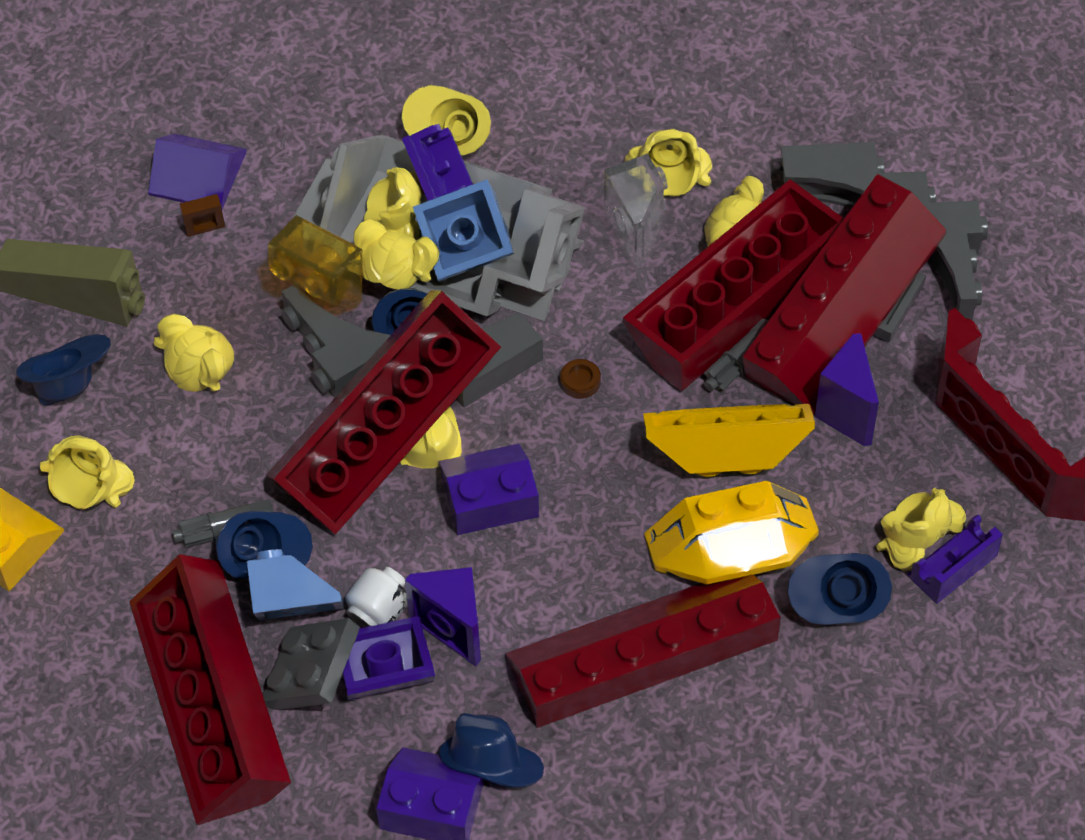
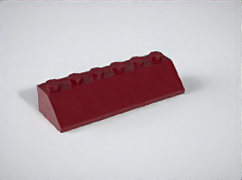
(731, 285)
(844, 290)
(384, 410)
(643, 647)
(208, 690)

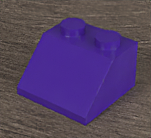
(490, 488)
(428, 798)

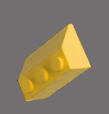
(23, 538)

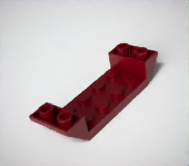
(1000, 431)

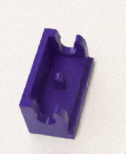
(437, 161)
(956, 560)

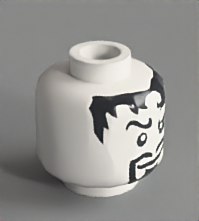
(377, 597)

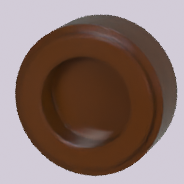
(580, 378)

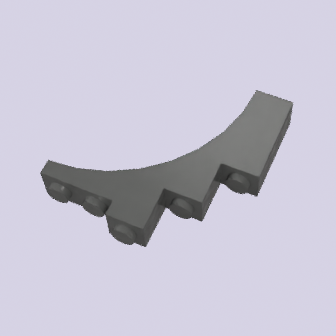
(843, 173)
(344, 348)

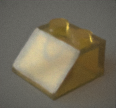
(317, 262)

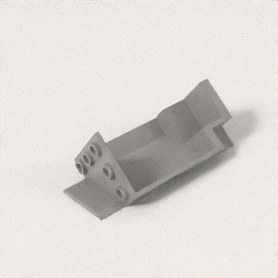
(539, 227)

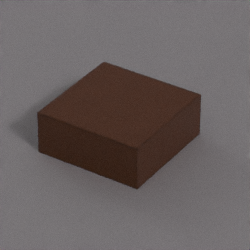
(202, 215)

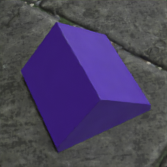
(193, 168)
(848, 393)
(447, 609)
(388, 659)

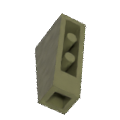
(73, 278)

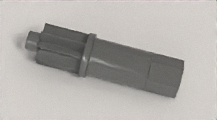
(730, 363)
(207, 526)

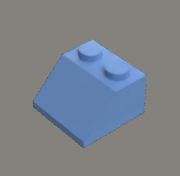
(465, 229)
(287, 587)

